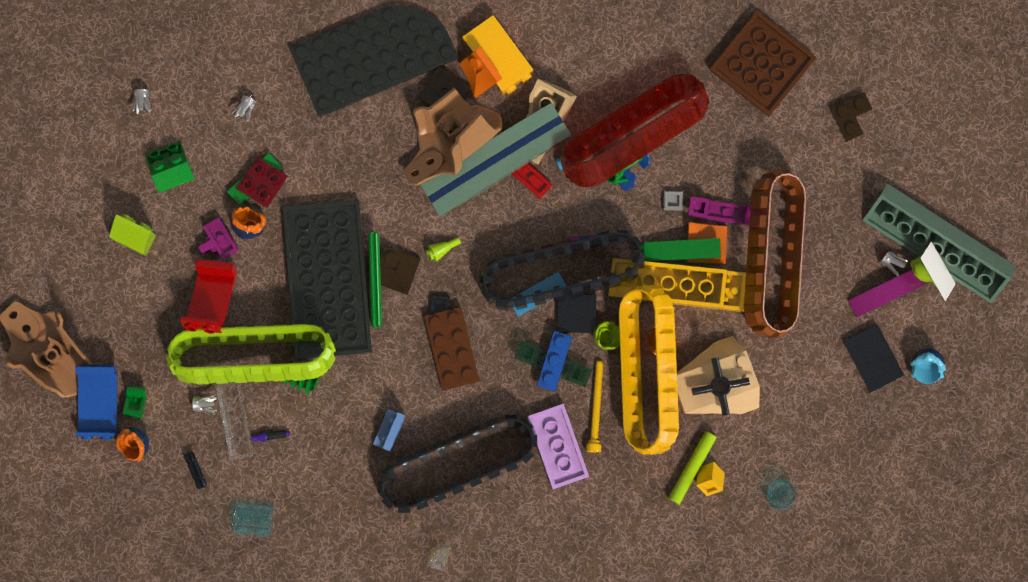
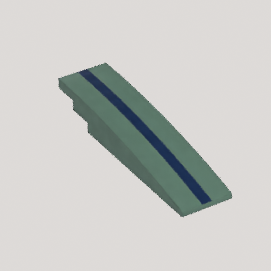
(498, 159)

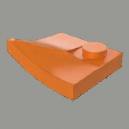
(479, 72)
(704, 231)

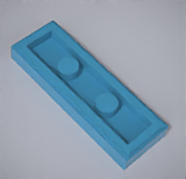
(545, 285)

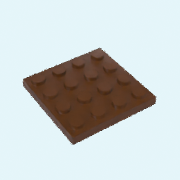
(762, 63)

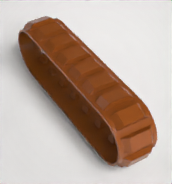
(791, 255)

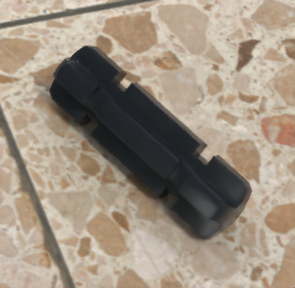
(195, 470)

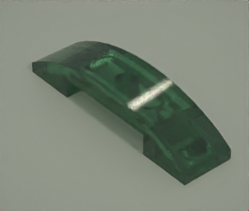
(535, 357)

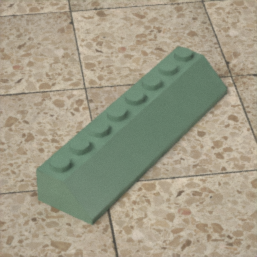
(963, 256)

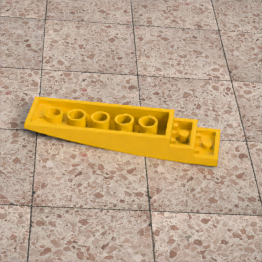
(687, 284)

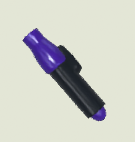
(269, 435)

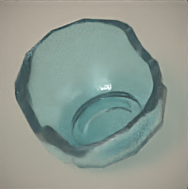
(786, 497)

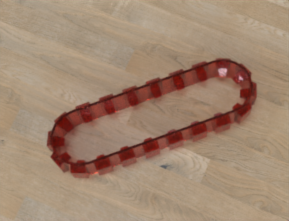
(626, 119)

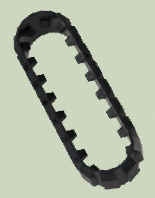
(548, 252)
(440, 447)

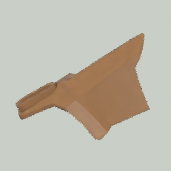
(448, 135)
(44, 351)

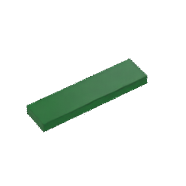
(682, 250)

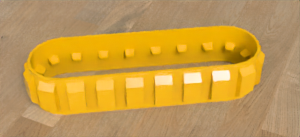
(631, 369)

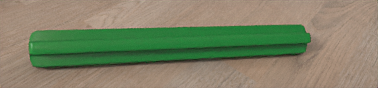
(375, 279)

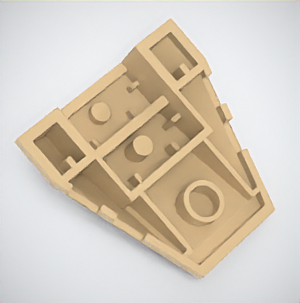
(699, 372)

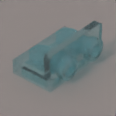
(253, 520)

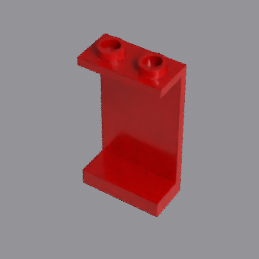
(210, 296)

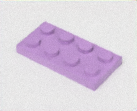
(558, 446)

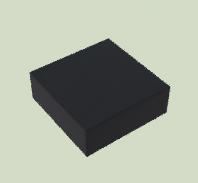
(438, 303)

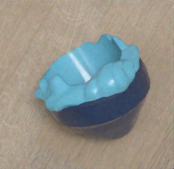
(928, 366)

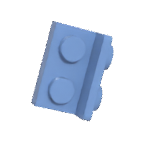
(389, 430)

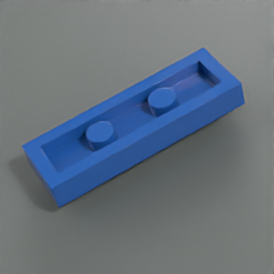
(554, 361)

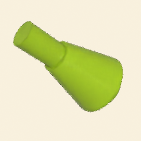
(438, 250)

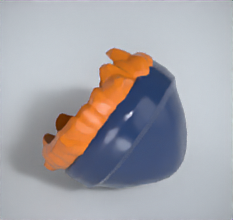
(247, 223)
(132, 443)

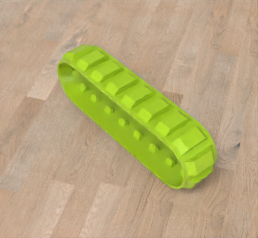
(251, 373)

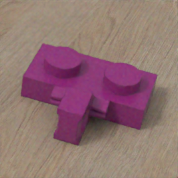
(218, 240)

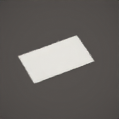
(938, 271)

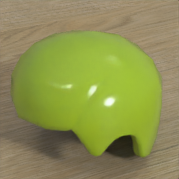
(607, 335)

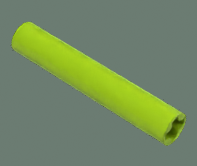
(692, 467)

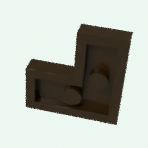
(846, 113)

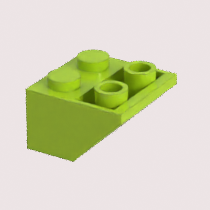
(132, 235)

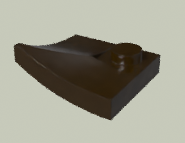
(397, 270)

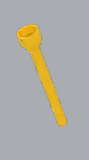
(594, 444)

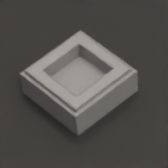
(673, 201)

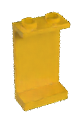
(501, 53)

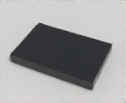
(873, 358)

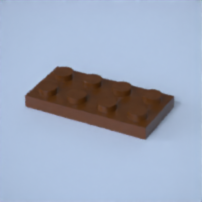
(451, 348)

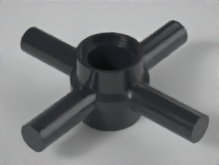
(711, 388)

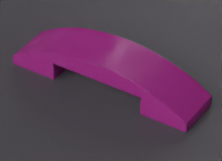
(719, 211)
(885, 293)

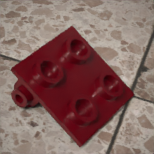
(262, 182)

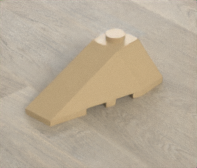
(547, 93)

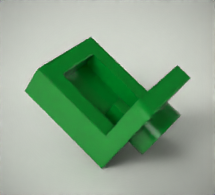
(135, 402)

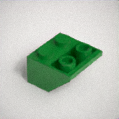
(169, 167)

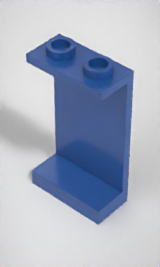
(97, 401)

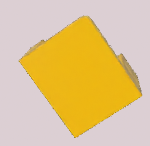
(710, 479)

